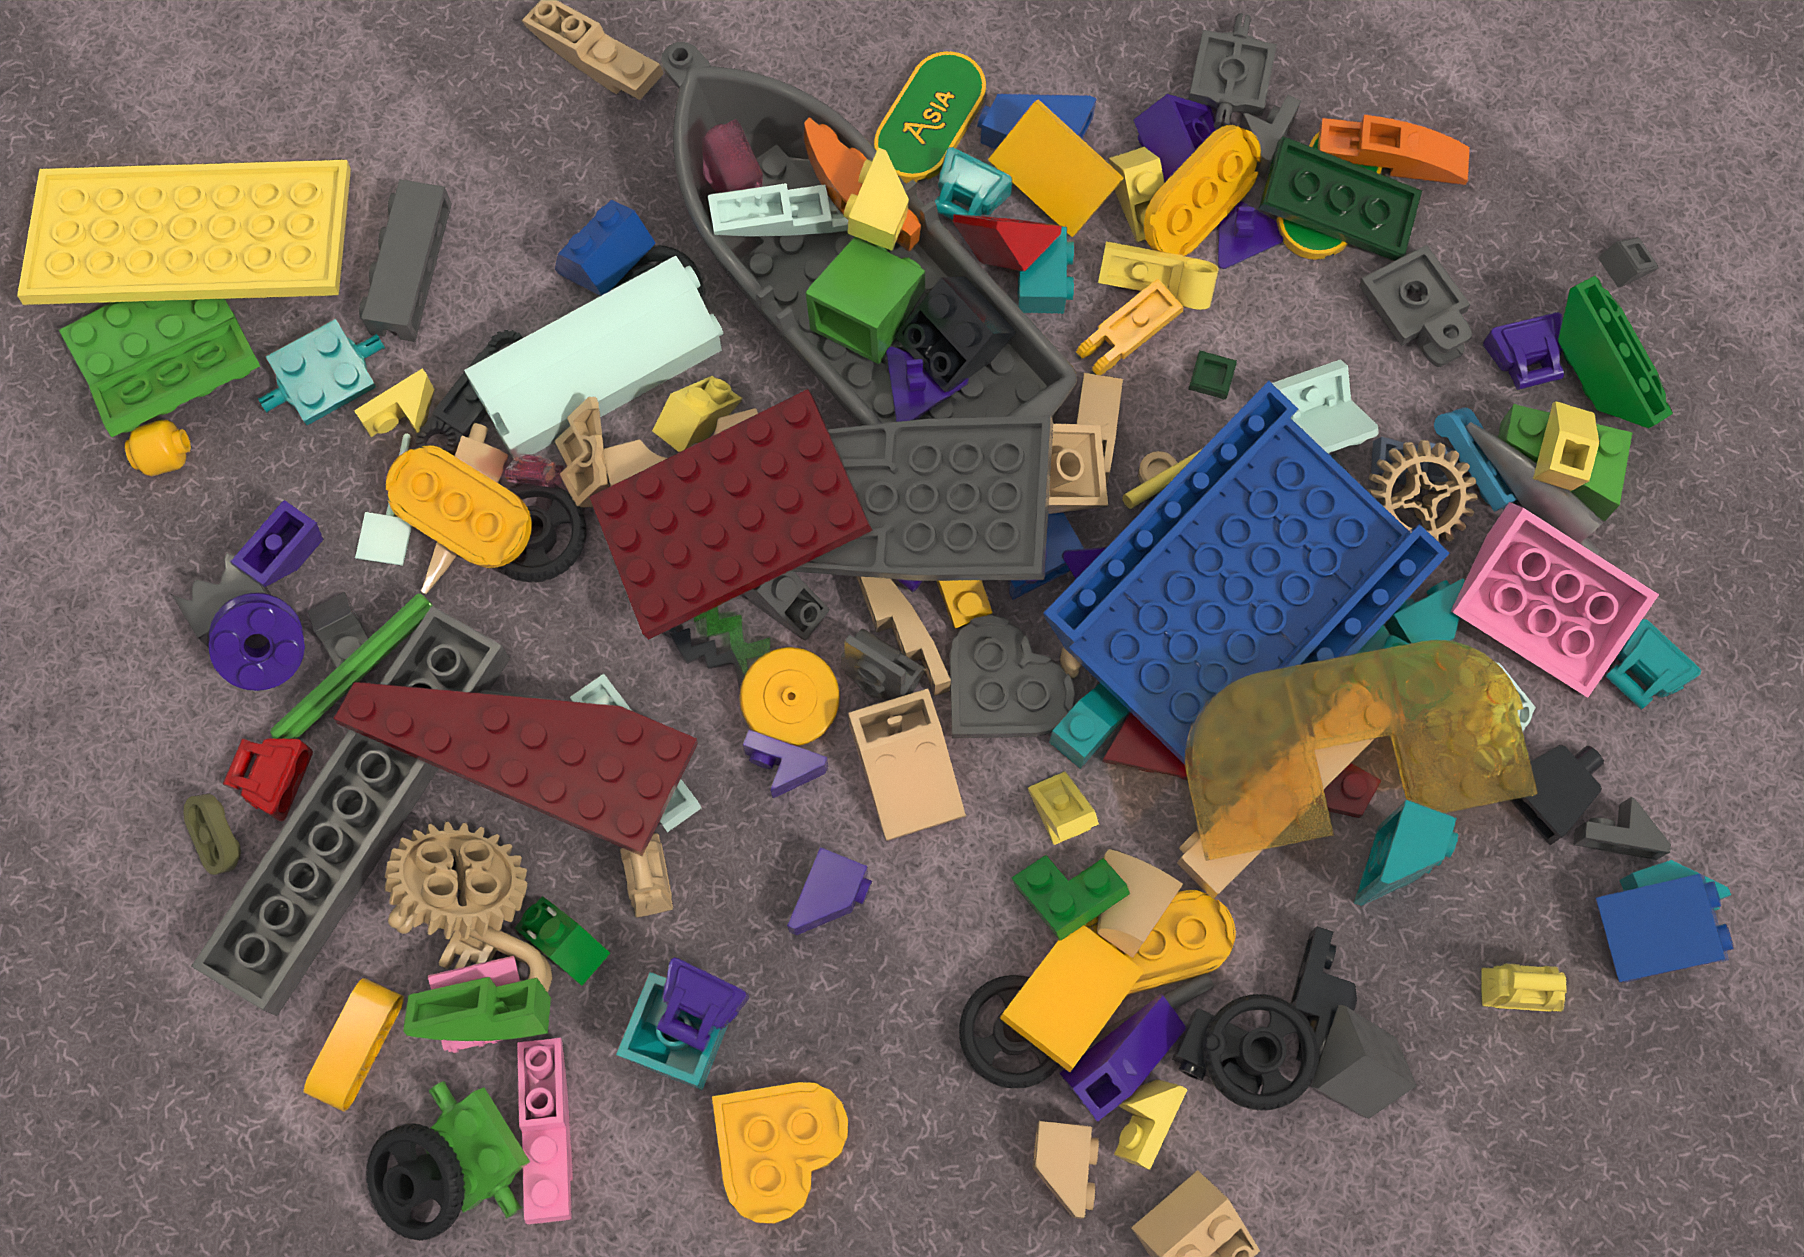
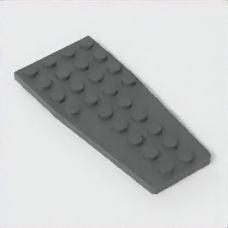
(947, 499)

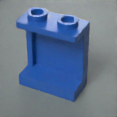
(1664, 927)

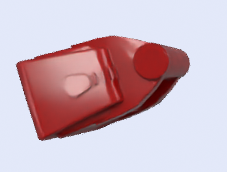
(274, 774)

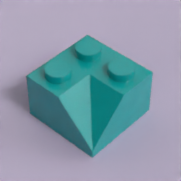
(659, 1051)

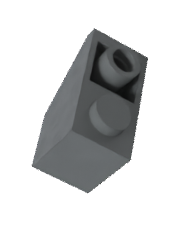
(790, 603)

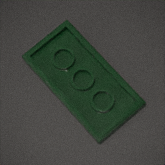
(1340, 199)

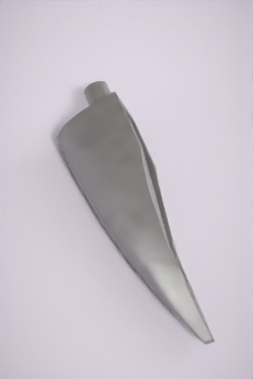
(1548, 502)

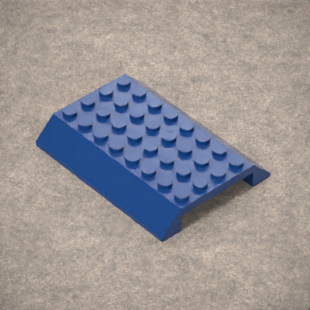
(1239, 571)

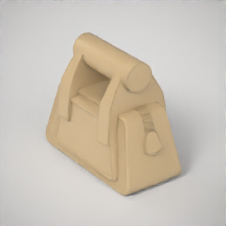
(647, 879)

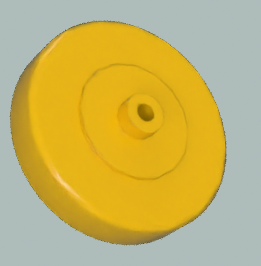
(789, 696)

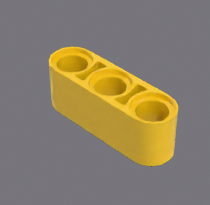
(353, 1044)

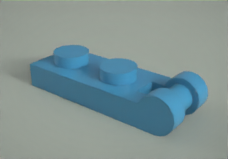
(1490, 482)

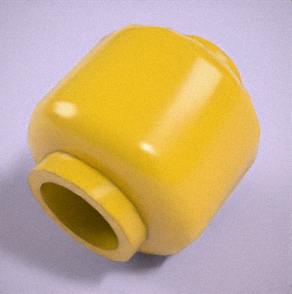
(157, 447)

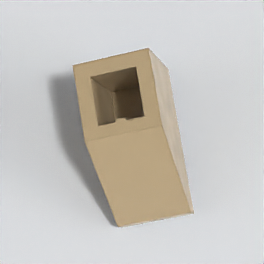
(1063, 1163)

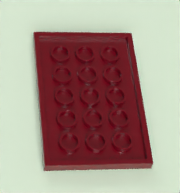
(729, 514)

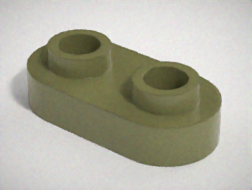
(211, 834)

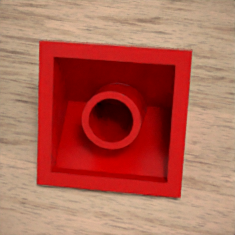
(1006, 240)

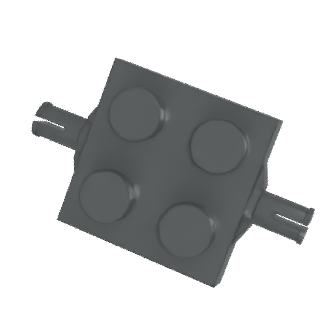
(1232, 72)

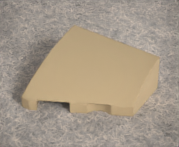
(583, 453)
(1135, 916)

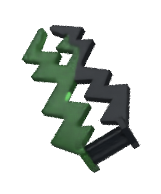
(739, 651)

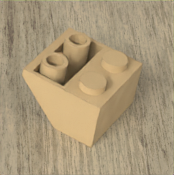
(1195, 1223)

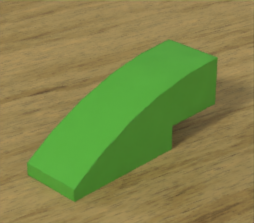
(479, 1011)

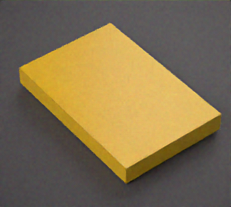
(1055, 168)
(1072, 996)

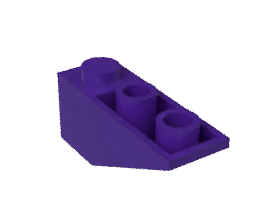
(1124, 1058)

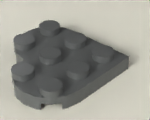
(1002, 685)

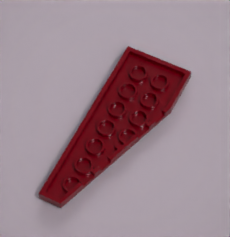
(562, 758)

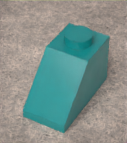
(1088, 725)

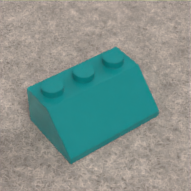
(1405, 849)

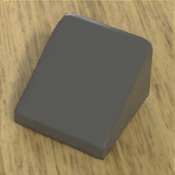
(1627, 261)

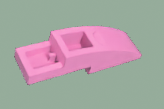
(544, 1131)

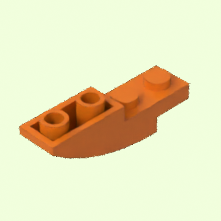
(1397, 145)
(840, 171)

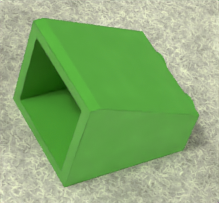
(864, 298)

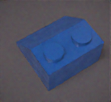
(605, 249)

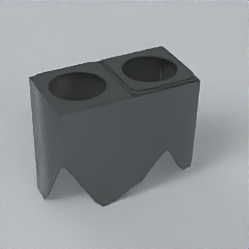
(210, 597)

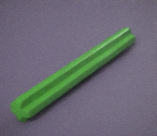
(352, 669)

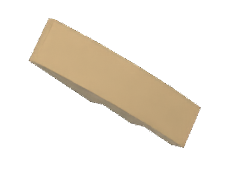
(892, 610)

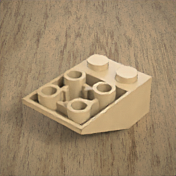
(906, 764)

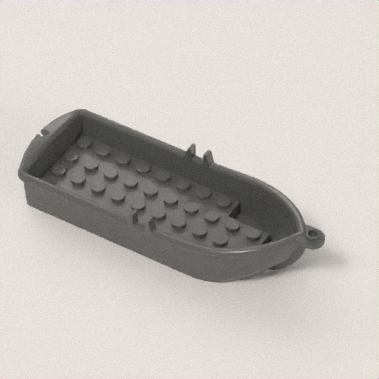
(776, 271)

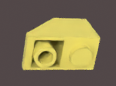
(1141, 181)
(880, 205)
(693, 412)
(1567, 447)

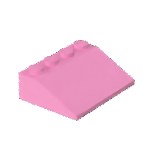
(1551, 599)

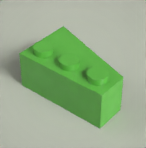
(1525, 430)

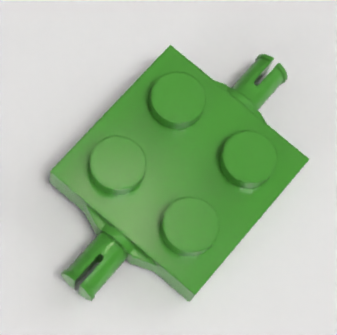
(482, 1145)

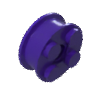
(263, 666)

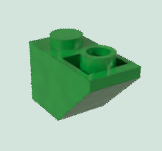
(562, 940)

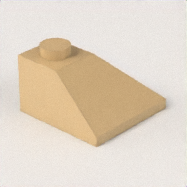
(1077, 469)

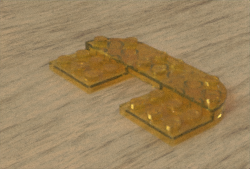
(1437, 699)

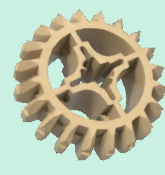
(1427, 513)

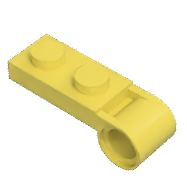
(1136, 268)

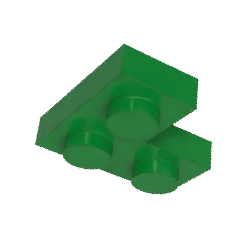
(1070, 903)

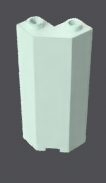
(602, 351)

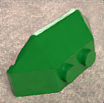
(1610, 357)

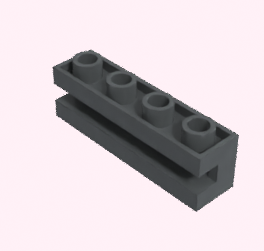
(405, 259)

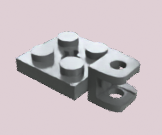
(1433, 319)

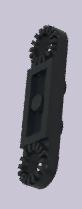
(461, 404)

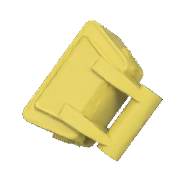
(1523, 987)

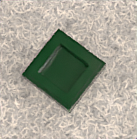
(1212, 375)

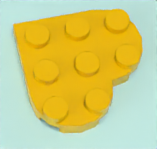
(773, 1143)

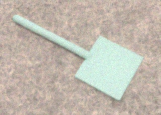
(385, 536)

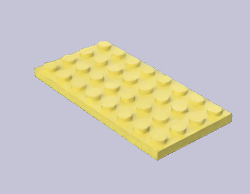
(186, 232)

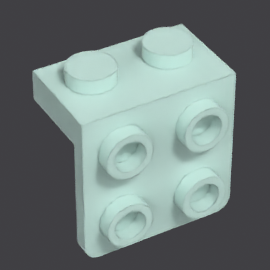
(1327, 407)

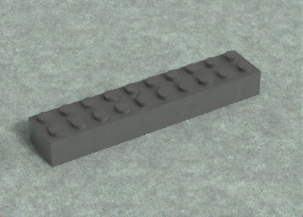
(339, 830)

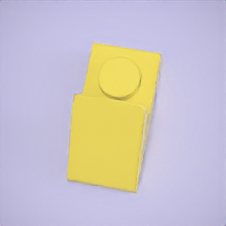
(408, 399)
(1062, 808)
(1152, 1113)

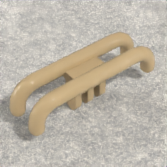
(482, 949)

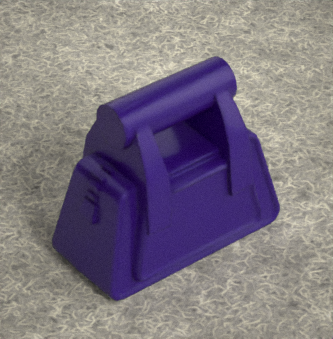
(1526, 344)
(701, 996)

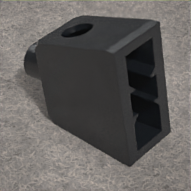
(1563, 790)

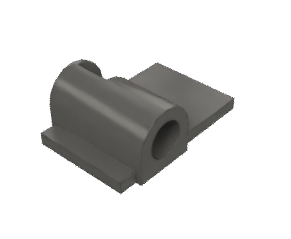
(879, 667)

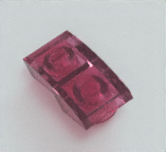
(534, 470)

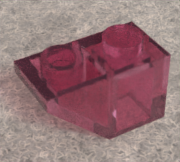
(729, 159)

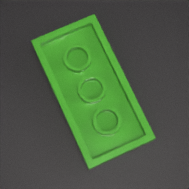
(136, 330)
(173, 377)

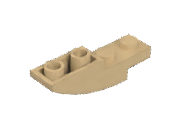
(590, 50)

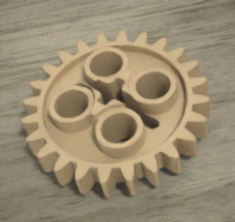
(427, 886)

